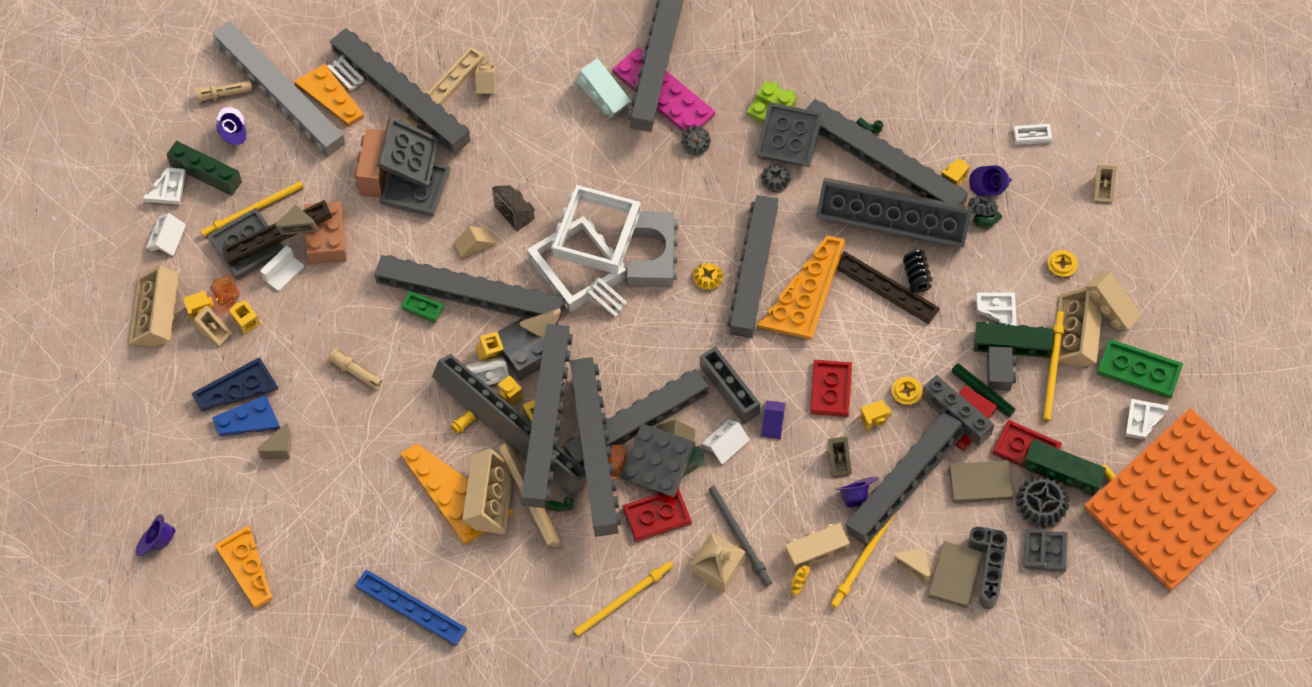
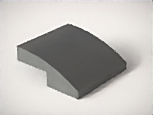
(1046, 550)

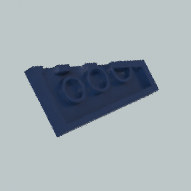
(240, 384)

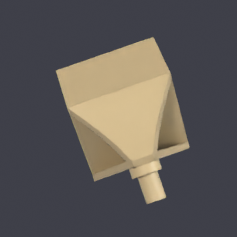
(717, 562)

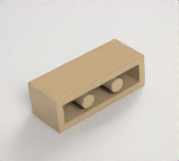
(1113, 300)
(817, 546)

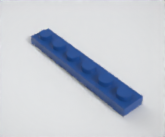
(410, 607)

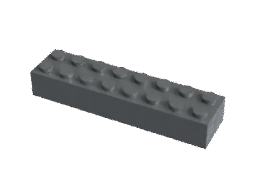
(894, 212)

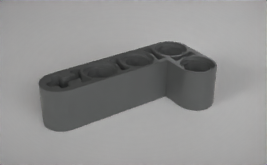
(990, 568)

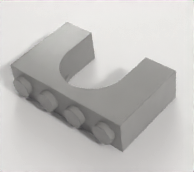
(660, 270)

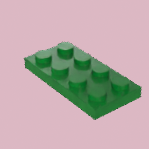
(1140, 368)

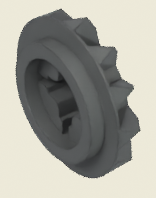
(690, 146)
(775, 184)
(983, 206)

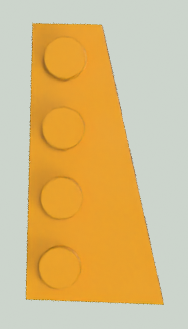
(330, 94)
(245, 564)

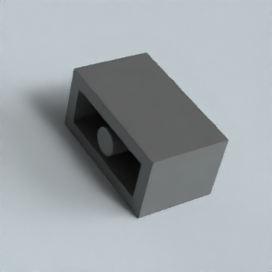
(1000, 368)

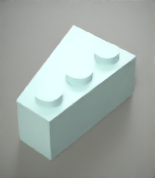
(602, 88)

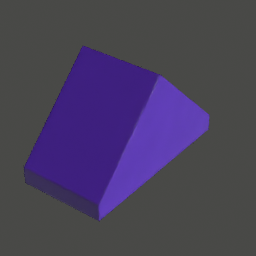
(773, 419)

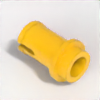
(461, 423)

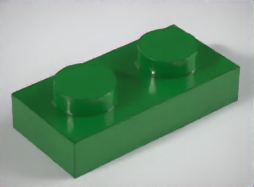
(422, 306)

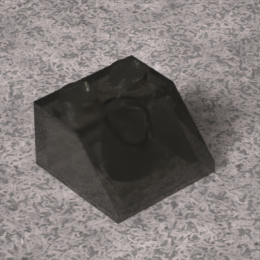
(513, 206)

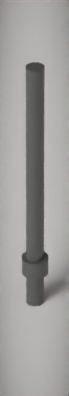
(758, 566)

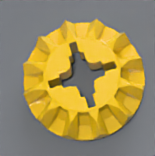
(1069, 260)
(705, 282)
(912, 385)
(799, 580)

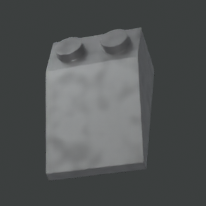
(521, 349)

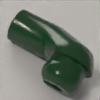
(874, 128)
(987, 221)
(558, 506)

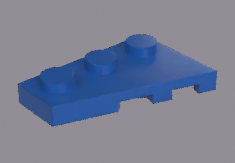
(251, 416)

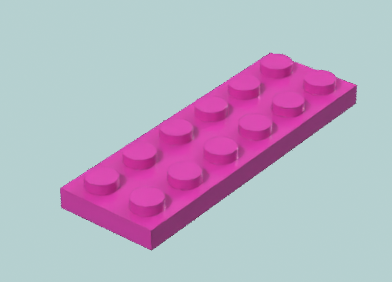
(676, 100)

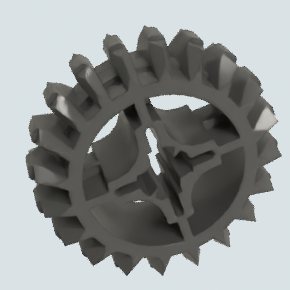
(1058, 502)

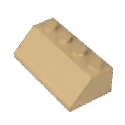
(154, 307)
(1081, 329)
(488, 493)

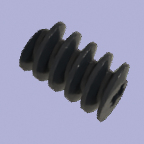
(917, 271)

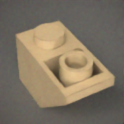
(485, 78)

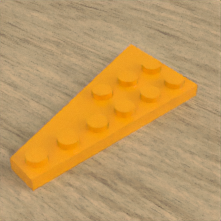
(805, 296)
(444, 487)

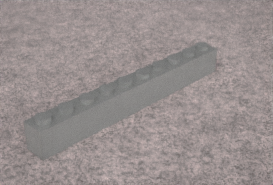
(278, 89)

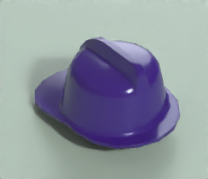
(231, 126)
(989, 180)
(856, 492)
(156, 536)

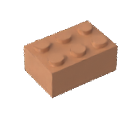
(370, 177)
(330, 240)

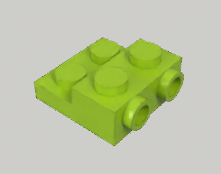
(770, 93)

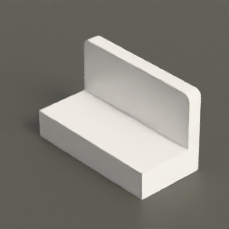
(166, 234)
(281, 269)
(490, 370)
(726, 440)

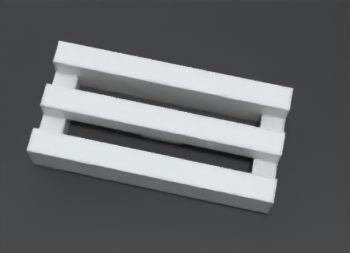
(337, 64)
(1032, 137)
(618, 306)

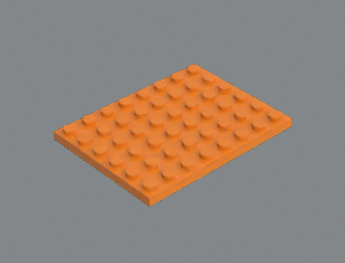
(1180, 499)

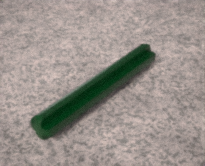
(983, 389)

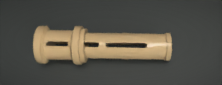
(214, 92)
(348, 365)

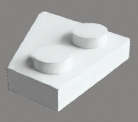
(168, 188)
(997, 307)
(1143, 418)

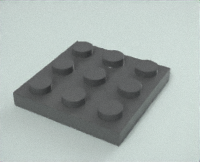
(789, 134)
(408, 152)
(412, 197)
(238, 229)
(658, 460)

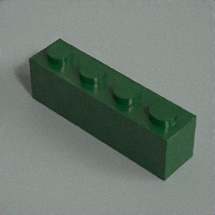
(204, 168)
(1021, 338)
(1063, 467)

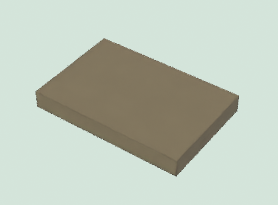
(981, 481)
(955, 574)

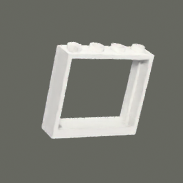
(606, 200)
(573, 302)

